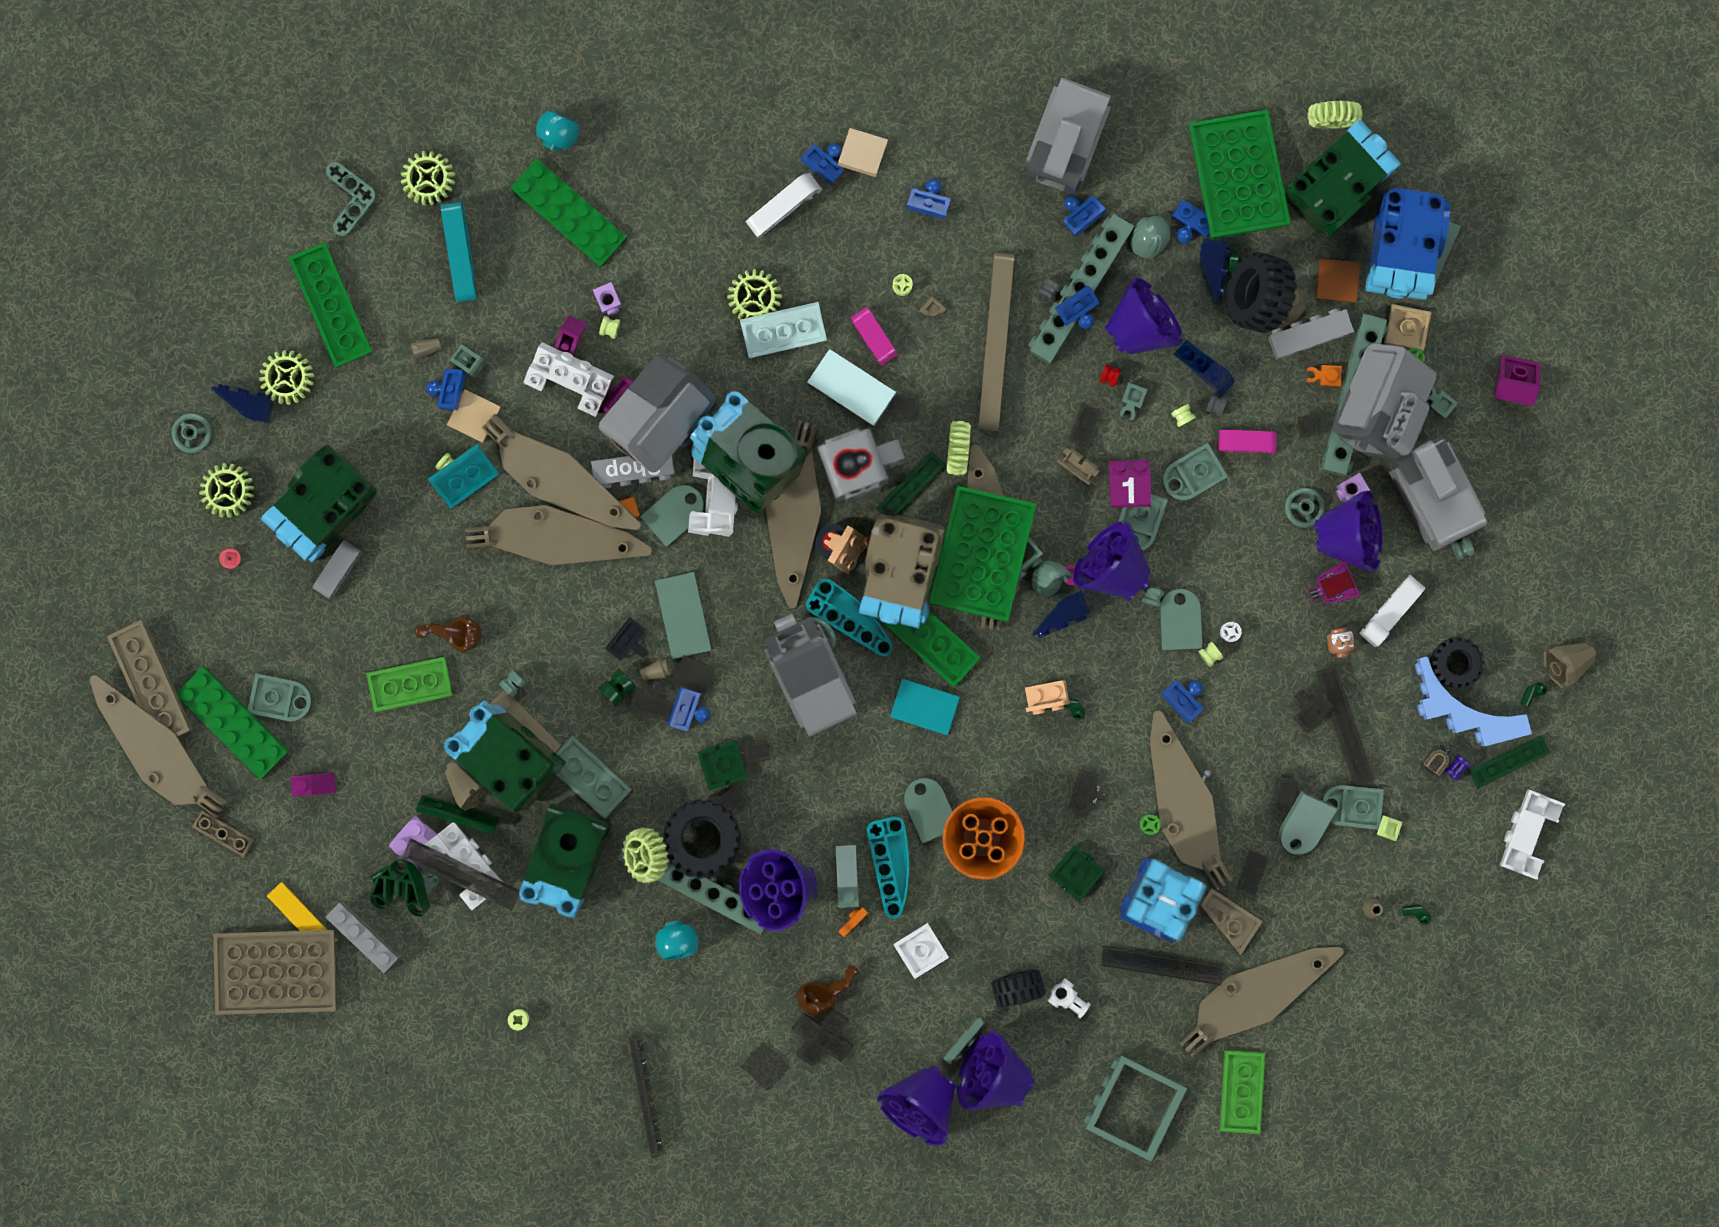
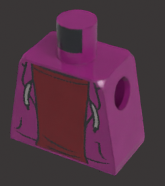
(1334, 585)

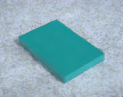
(463, 476)
(924, 707)

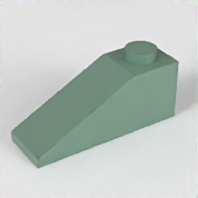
(847, 876)

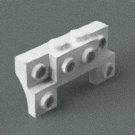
(570, 373)
(719, 507)
(1525, 832)
(460, 847)

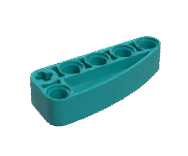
(459, 250)
(848, 610)
(896, 857)

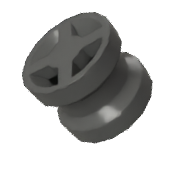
(1049, 290)
(1216, 404)

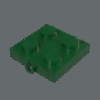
(722, 765)
(1076, 873)

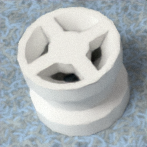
(1233, 631)

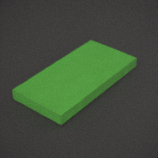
(409, 684)
(1242, 1091)

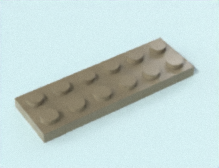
(148, 676)

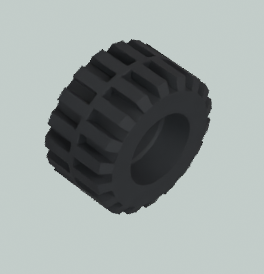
(1472, 654)
(1018, 988)

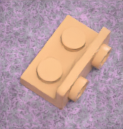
(1047, 696)

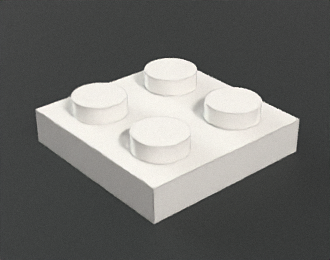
(921, 950)

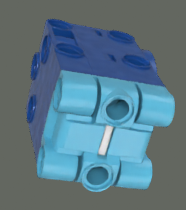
(1407, 243)
(1161, 900)

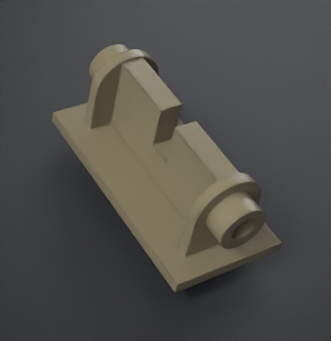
(1084, 471)

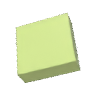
(1389, 828)

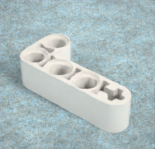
(783, 204)
(1392, 610)

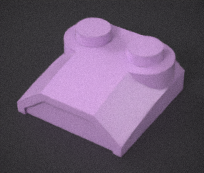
(414, 829)

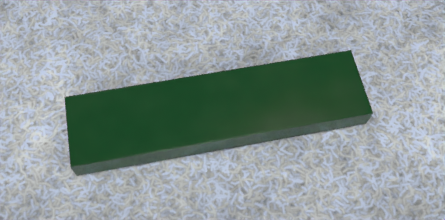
(911, 485)
(1509, 761)
(453, 813)

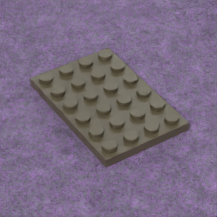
(275, 972)

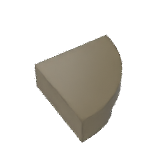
(932, 307)

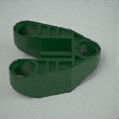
(401, 883)

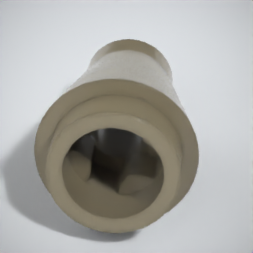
(423, 348)
(656, 670)
(1368, 908)

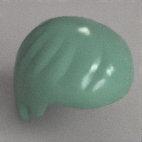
(1150, 236)
(1049, 577)

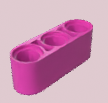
(873, 336)
(1247, 441)

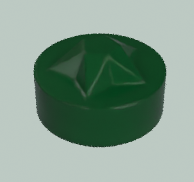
(1232, 262)

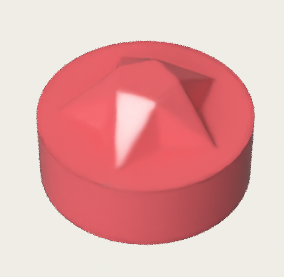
(229, 558)

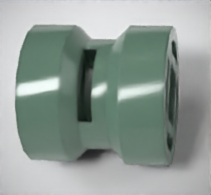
(512, 688)

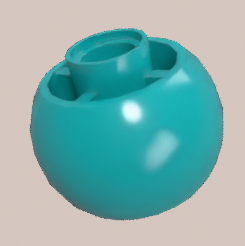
(557, 131)
(676, 941)

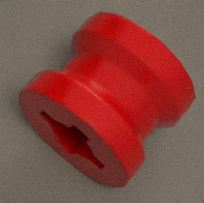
(1110, 375)

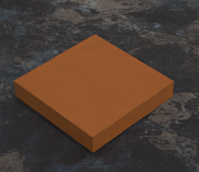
(1338, 280)

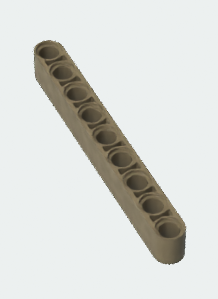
(996, 342)

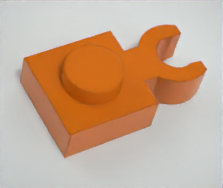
(1328, 375)
(856, 916)

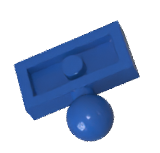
(823, 163)
(928, 201)
(1082, 215)
(1192, 219)
(1077, 306)
(450, 389)
(1183, 700)
(685, 709)

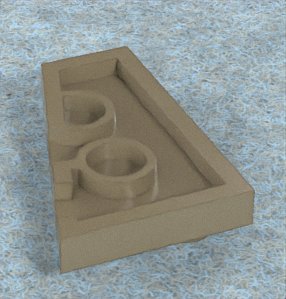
(1231, 919)

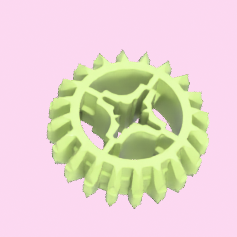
(1334, 114)
(440, 190)
(762, 290)
(279, 383)
(958, 448)
(219, 496)
(645, 855)

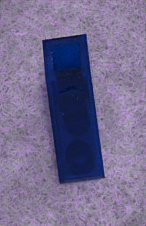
(1212, 265)
(1205, 367)
(252, 407)
(1068, 609)

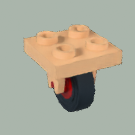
(840, 546)

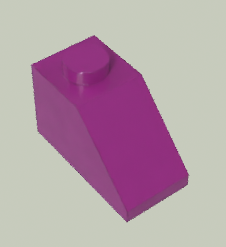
(570, 335)
(313, 784)

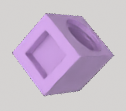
(601, 292)
(1357, 481)

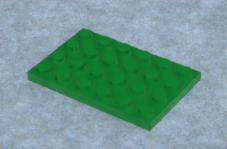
(1239, 174)
(982, 554)

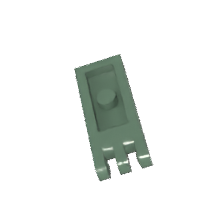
(966, 1038)

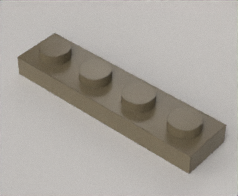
(525, 719)

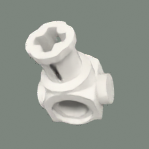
(1069, 999)

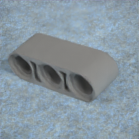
(335, 570)

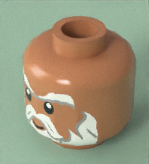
(1340, 642)

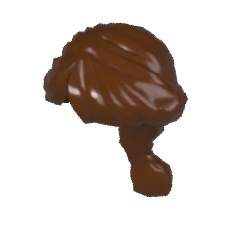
(461, 633)
(819, 997)

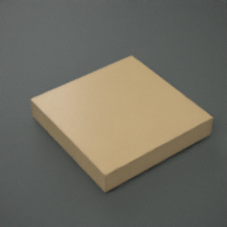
(862, 152)
(1407, 327)
(472, 415)

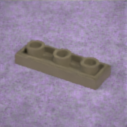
(234, 839)

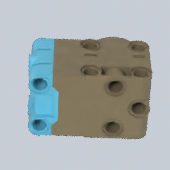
(901, 569)

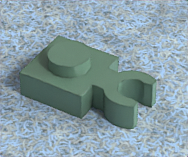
(1133, 397)
(1441, 403)

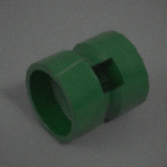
(612, 692)

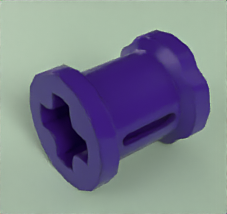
(1455, 774)

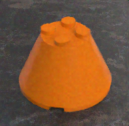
(983, 838)

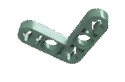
(357, 200)

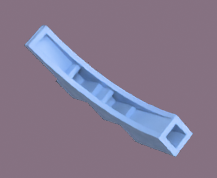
(1461, 718)

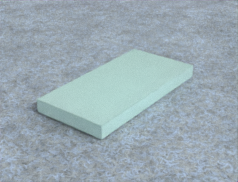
(783, 330)
(851, 387)

